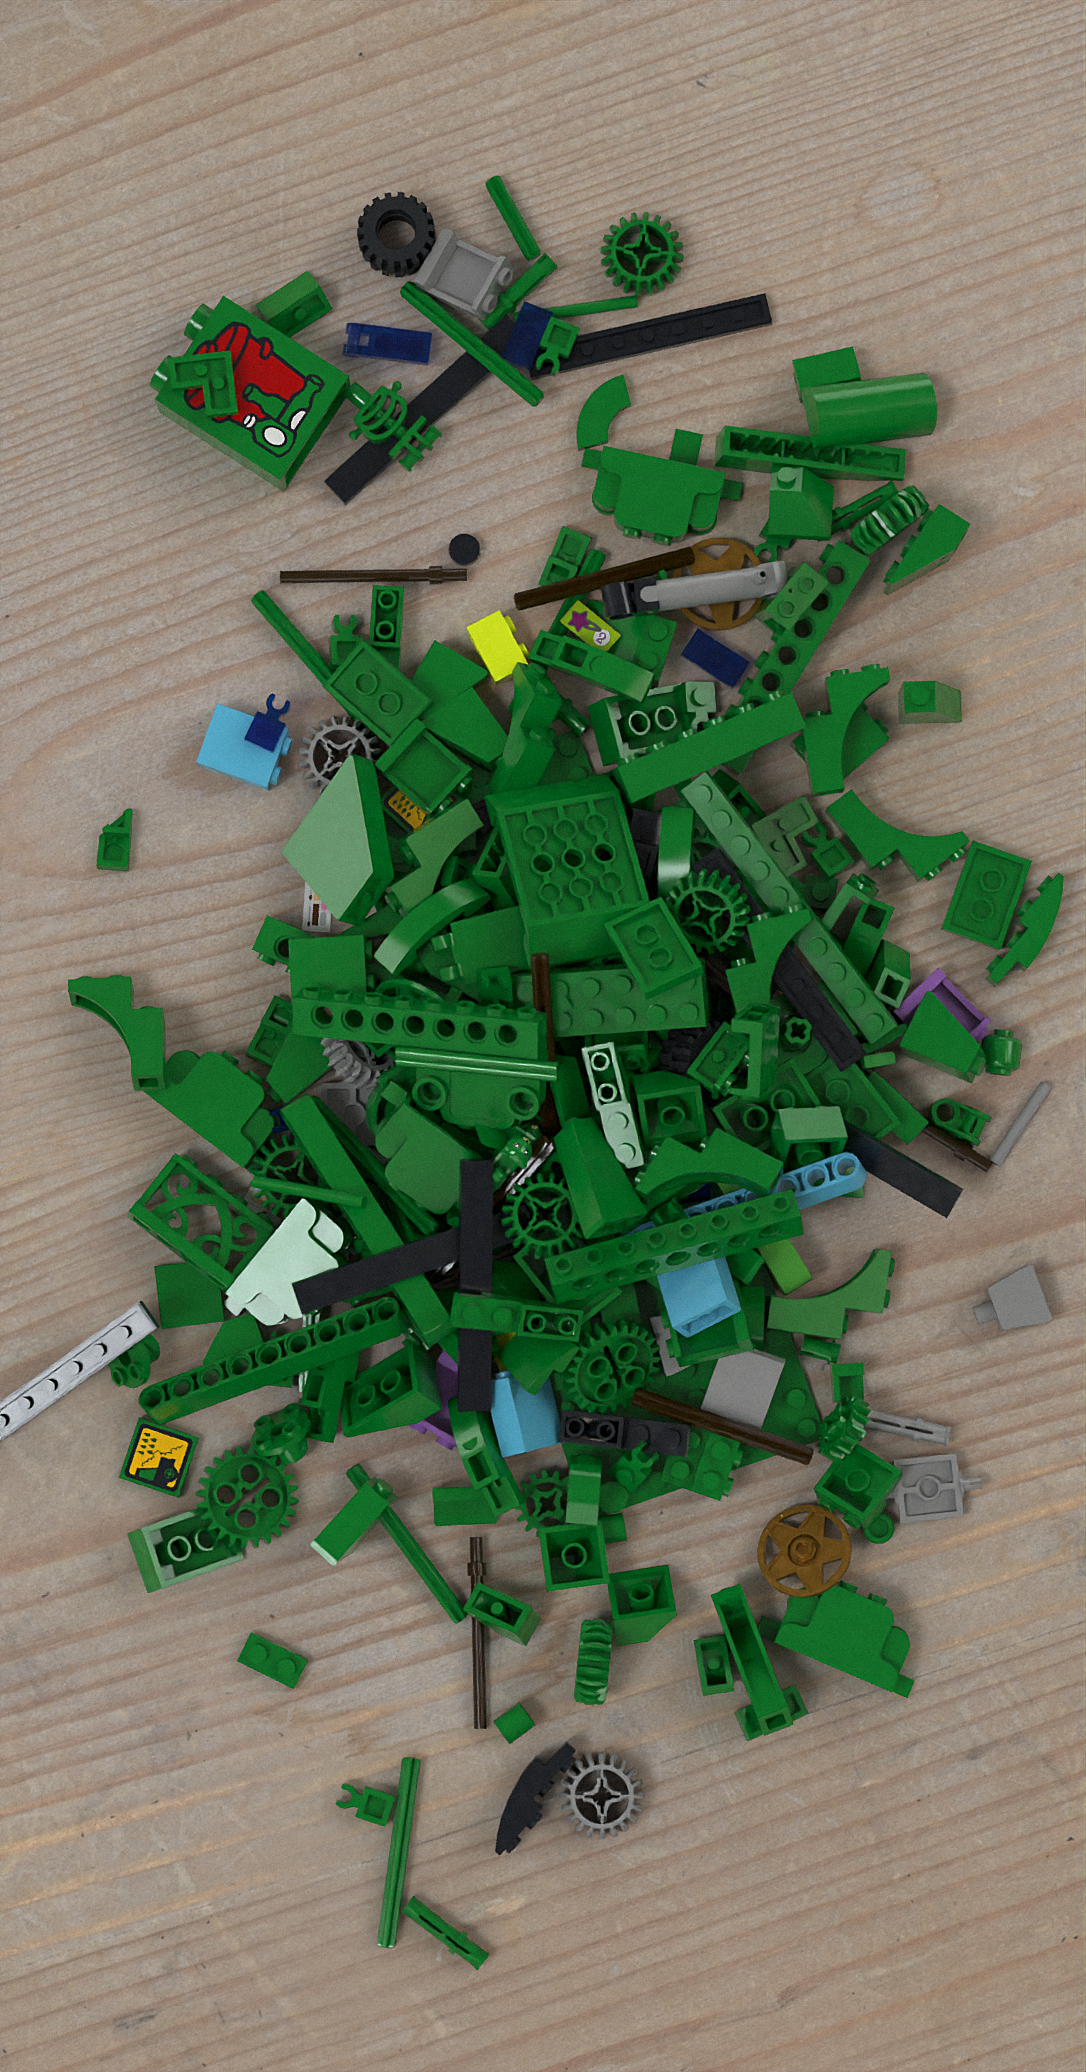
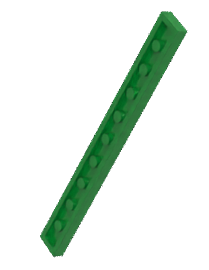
(778, 893)

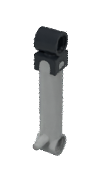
(650, 595)

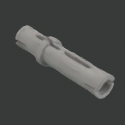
(939, 1433)

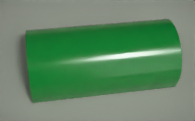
(870, 410)

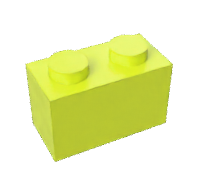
(497, 646)

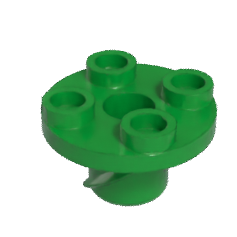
(134, 1366)
(282, 1434)

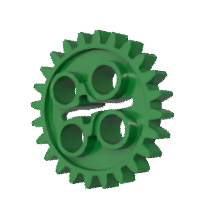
(631, 1359)
(265, 1519)

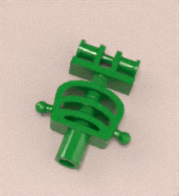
(368, 403)

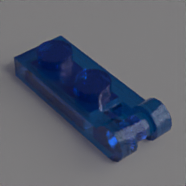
(388, 344)

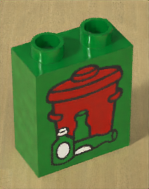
(280, 388)

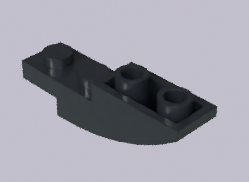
(645, 834)
(624, 1433)
(521, 1805)

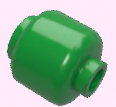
(1001, 1052)

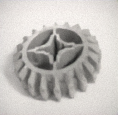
(320, 738)
(354, 1061)
(601, 1822)

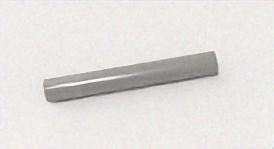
(1020, 1123)

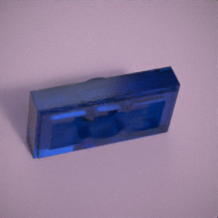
(526, 336)
(715, 658)

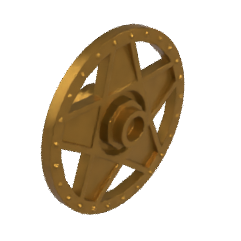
(730, 560)
(804, 1551)

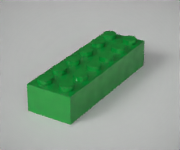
(708, 748)
(610, 1002)

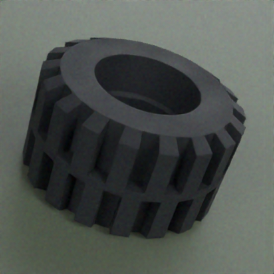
(395, 209)
(683, 1049)

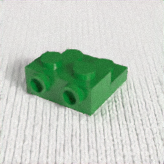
(707, 1464)
(857, 1487)

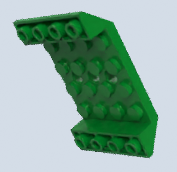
(569, 904)

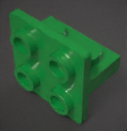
(720, 1061)

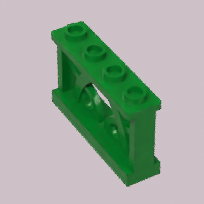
(213, 1264)

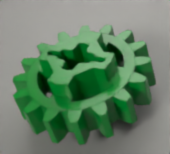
(843, 1428)
(536, 1494)

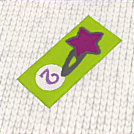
(590, 627)

